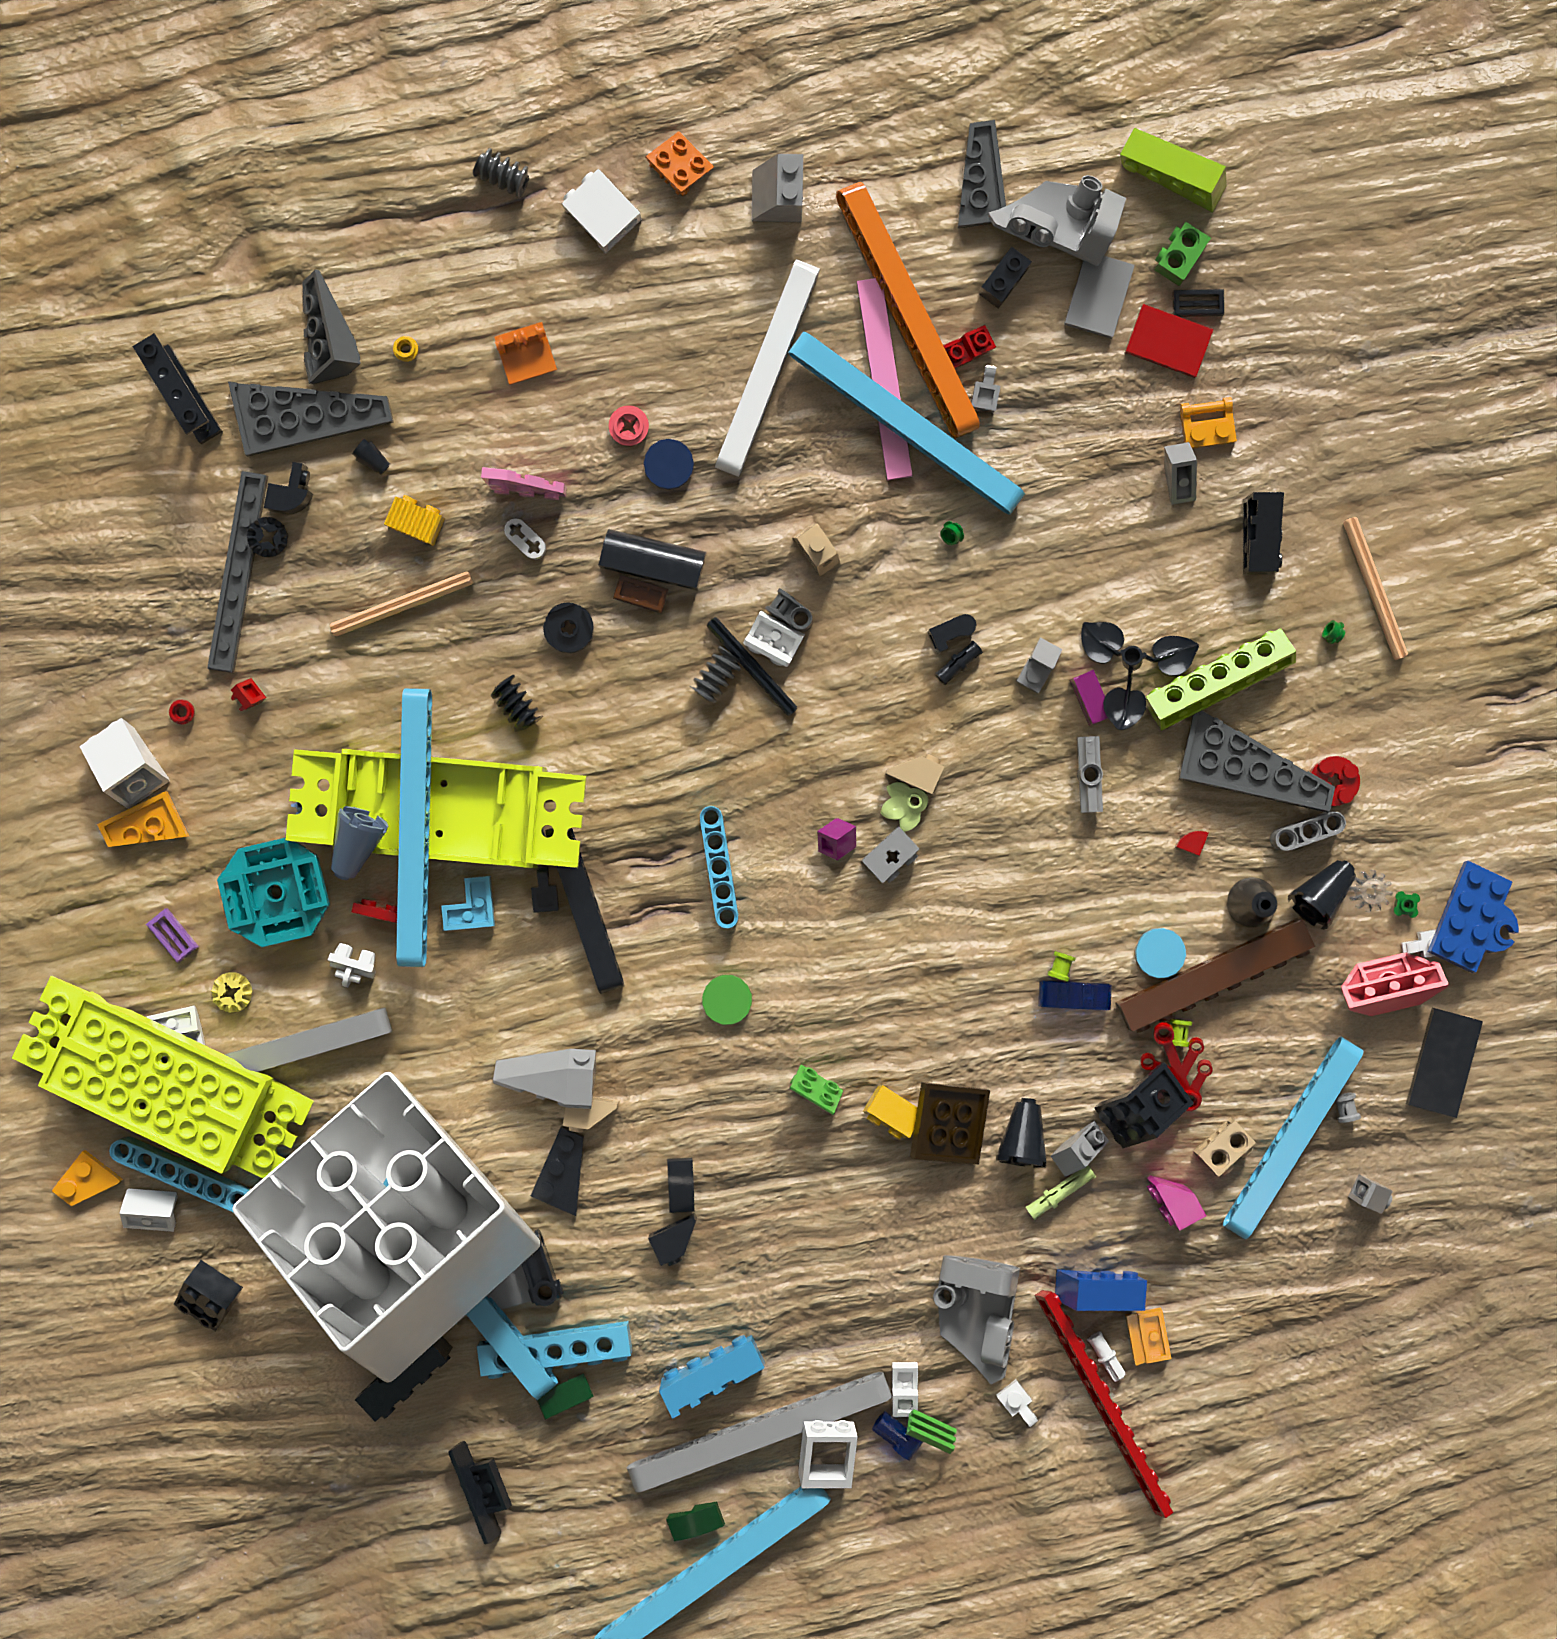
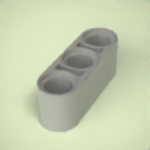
(1319, 827)

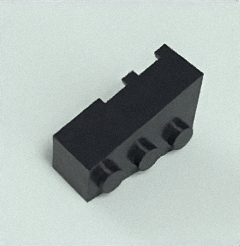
(1262, 532)

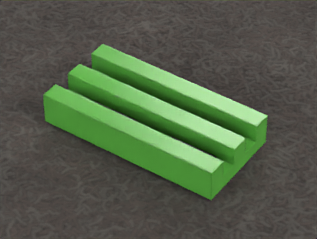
(931, 1427)

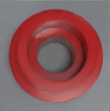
(174, 711)

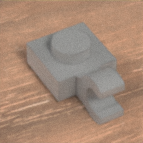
(986, 394)

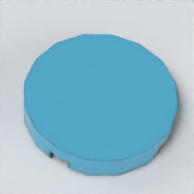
(1160, 953)

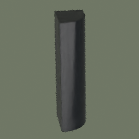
(652, 559)

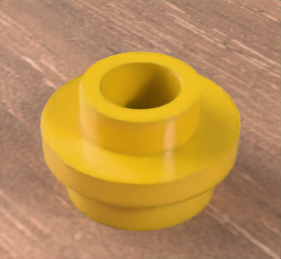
(400, 343)

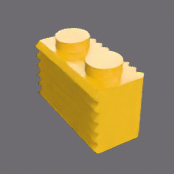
(414, 520)

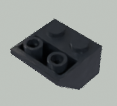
(207, 1295)

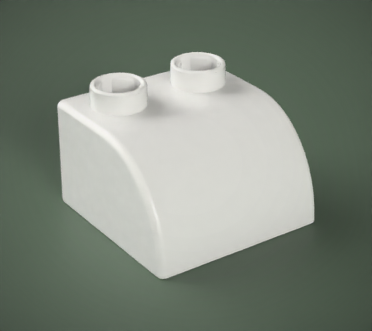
(379, 1261)

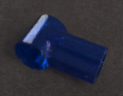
(896, 1435)

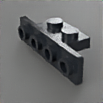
(482, 1489)

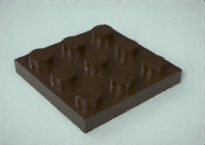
(949, 1123)

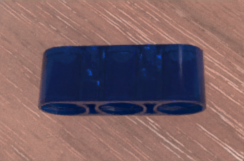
(1075, 995)

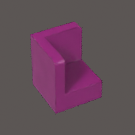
(837, 839)

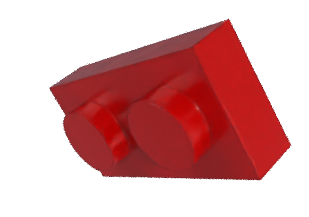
(368, 908)

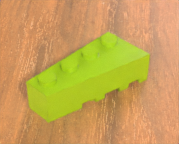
(1175, 168)

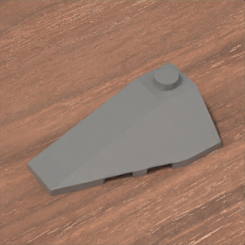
(555, 1075)

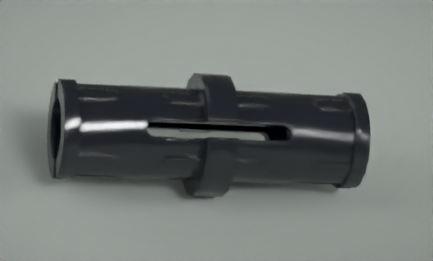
(959, 662)

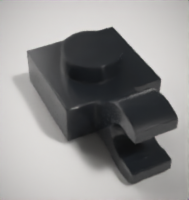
(545, 895)

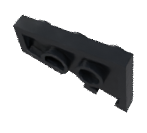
(560, 1175)

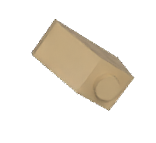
(919, 772)
(579, 1118)

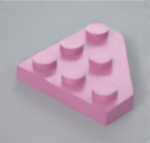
(506, 480)

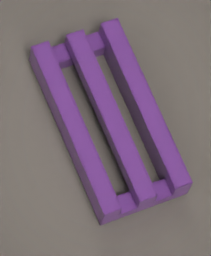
(179, 928)

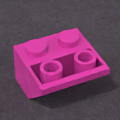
(1178, 1202)

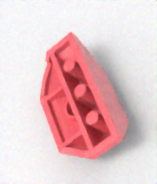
(1392, 984)

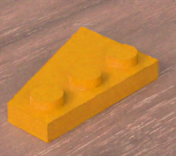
(146, 822)

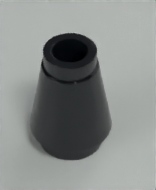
(371, 457)

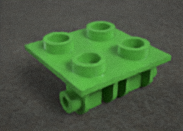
(816, 1088)

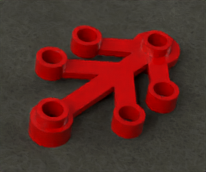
(1180, 1070)

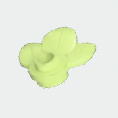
(901, 807)

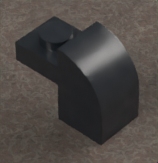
(290, 498)

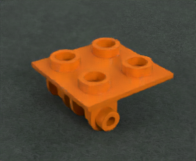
(679, 163)
(525, 353)

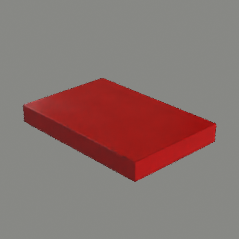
(1169, 341)

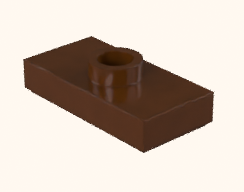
(640, 594)

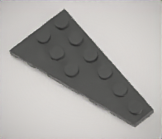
(290, 416)
(1237, 763)

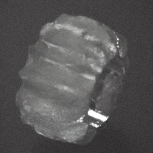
(1373, 881)

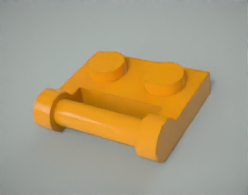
(1212, 431)

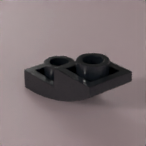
(680, 1185)

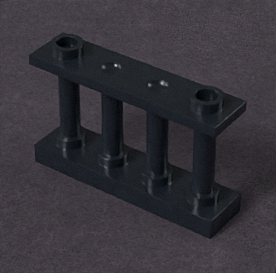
(177, 389)

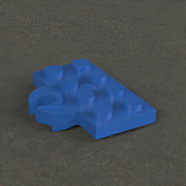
(1474, 918)

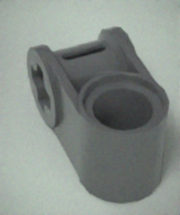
(789, 610)

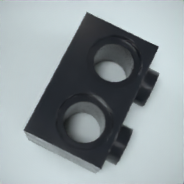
(1005, 277)

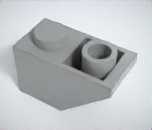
(1080, 1149)

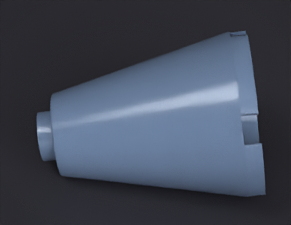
(355, 840)

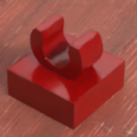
(247, 694)

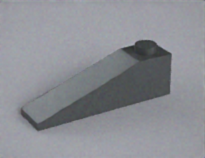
(330, 342)

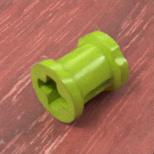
(1061, 966)
(1181, 1031)

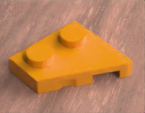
(85, 1179)

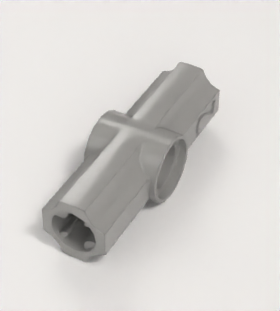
(1089, 756)

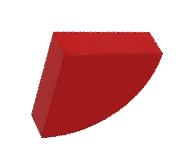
(1193, 842)

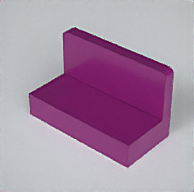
(1089, 696)

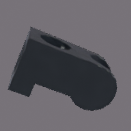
(957, 627)

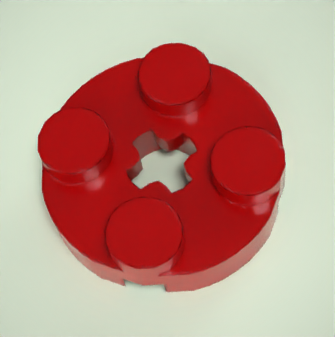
(1347, 774)

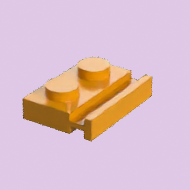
(1148, 1336)

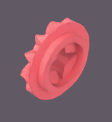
(630, 414)

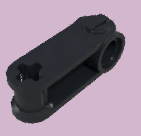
(540, 1273)

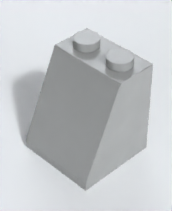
(778, 189)

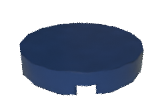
(668, 464)

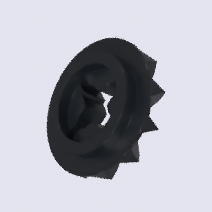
(255, 534)

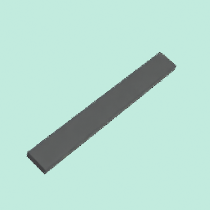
(236, 574)

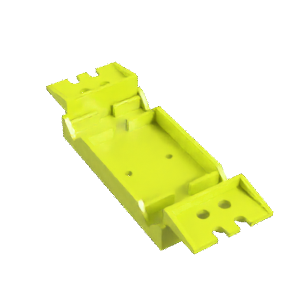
(485, 810)
(194, 1102)

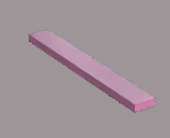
(883, 371)

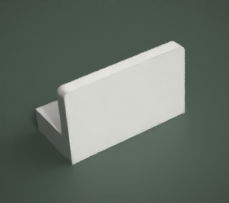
(148, 1210)

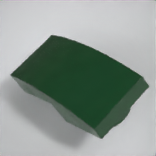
(565, 1396)
(698, 1521)

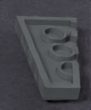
(982, 176)

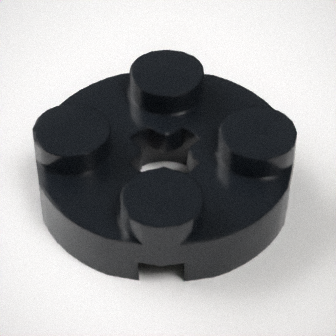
(556, 621)

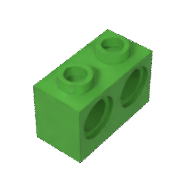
(1184, 255)

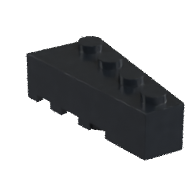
(381, 1396)

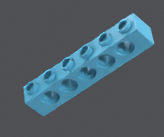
(616, 1333)

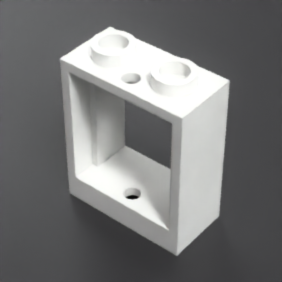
(827, 1474)

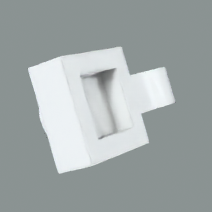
(1422, 944)
(1016, 1400)

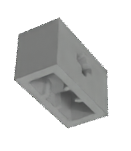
(895, 841)

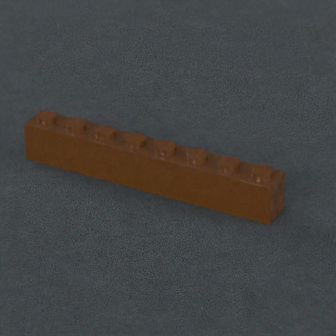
(1216, 974)

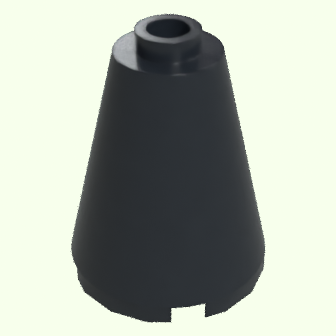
(1323, 894)
(1252, 902)
(1024, 1136)

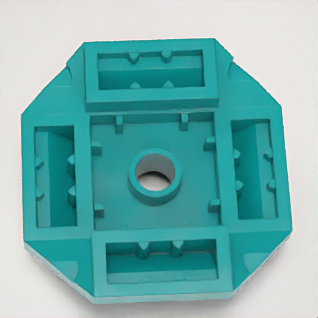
(249, 899)

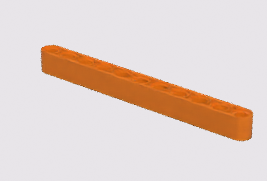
(907, 310)

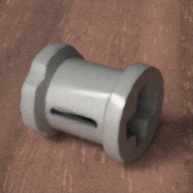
(1347, 1108)

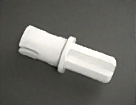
(1106, 1356)

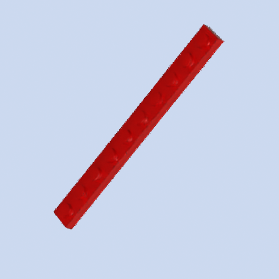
(1106, 1407)

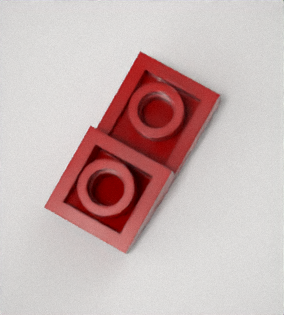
(970, 346)

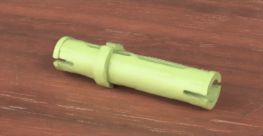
(1060, 1192)

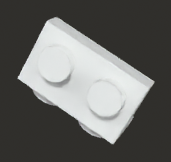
(773, 639)

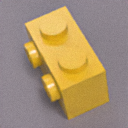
(891, 1111)

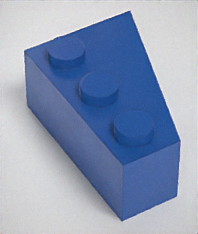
(1101, 1290)

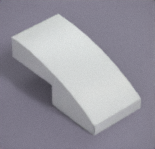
(904, 1388)

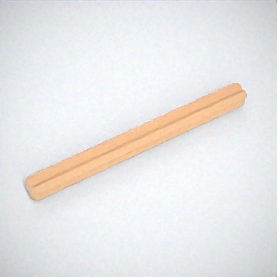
(1375, 588)
(401, 604)

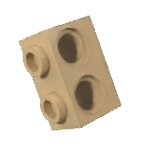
(1220, 1141)

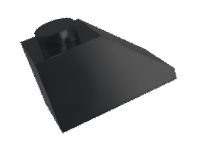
(672, 1240)

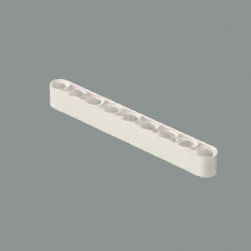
(767, 368)

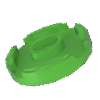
(727, 999)

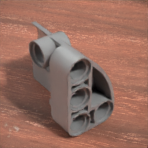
(1065, 217)
(979, 1311)

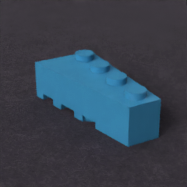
(710, 1374)

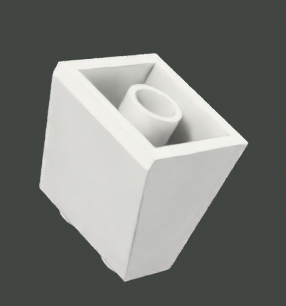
(123, 764)

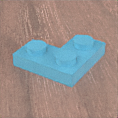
(476, 911)

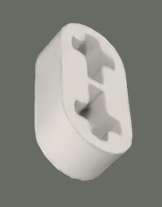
(529, 534)

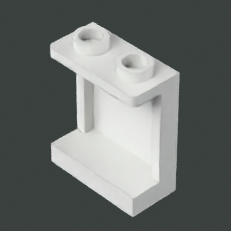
(601, 210)

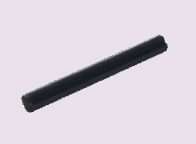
(752, 666)

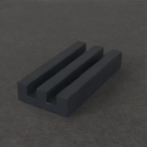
(1201, 303)

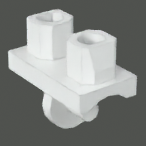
(342, 961)

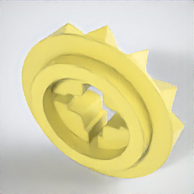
(242, 996)

